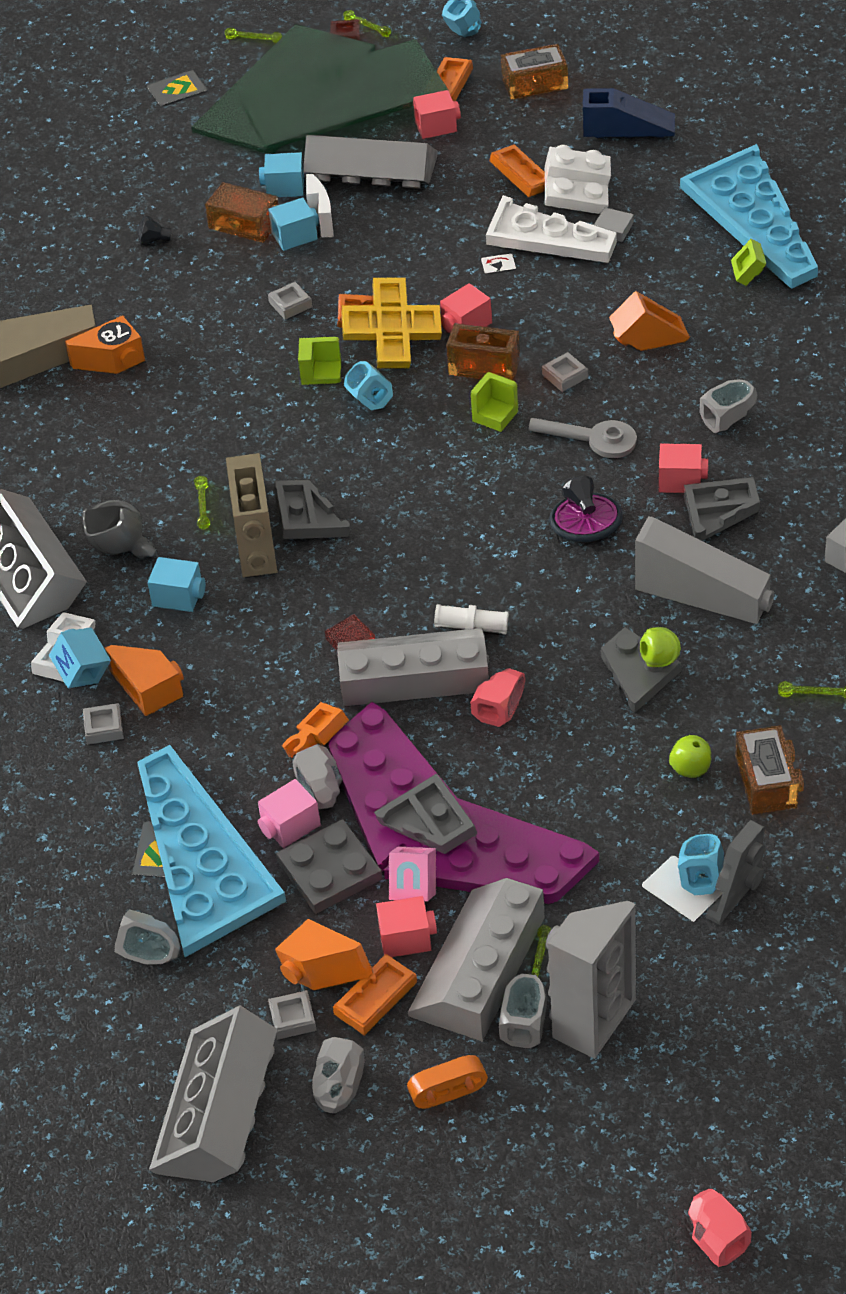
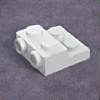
(577, 179)

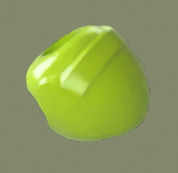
(659, 647)
(690, 756)

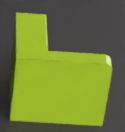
(319, 360)
(494, 401)

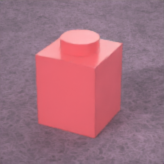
(436, 114)
(466, 307)
(680, 466)
(405, 926)

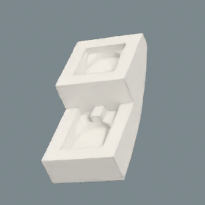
(318, 198)
(42, 663)

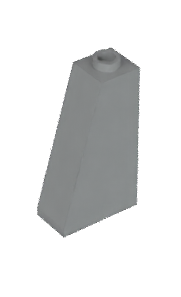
(698, 574)

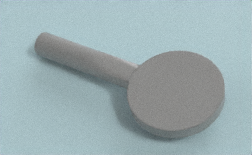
(606, 438)

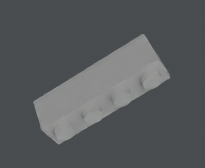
(369, 160)
(34, 566)
(412, 666)
(480, 958)
(592, 974)
(215, 1097)

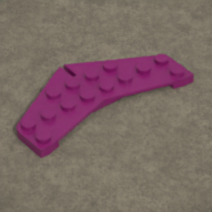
(382, 764)

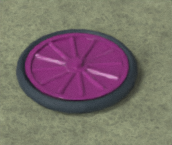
(571, 523)

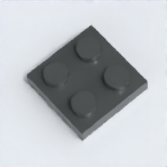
(329, 866)

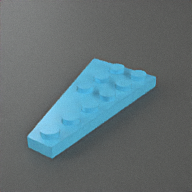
(752, 207)
(205, 861)

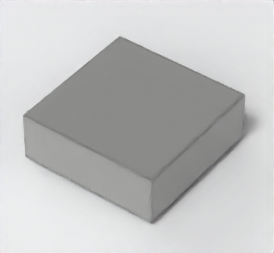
(615, 221)
(290, 300)
(565, 372)
(103, 723)
(292, 1014)

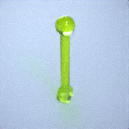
(385, 31)
(231, 33)
(201, 484)
(786, 689)
(542, 932)

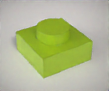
(748, 262)

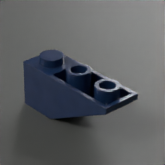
(618, 114)

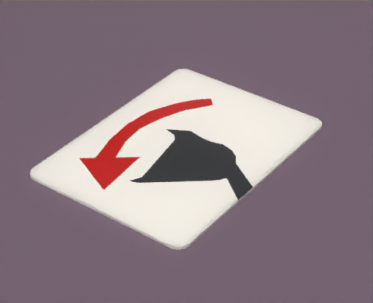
(498, 263)

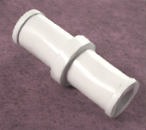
(471, 618)

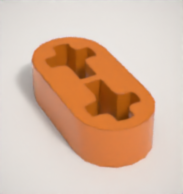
(447, 1081)

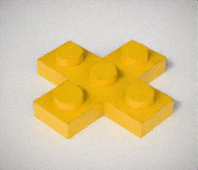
(391, 322)

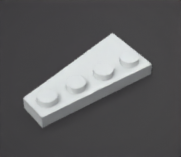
(536, 232)

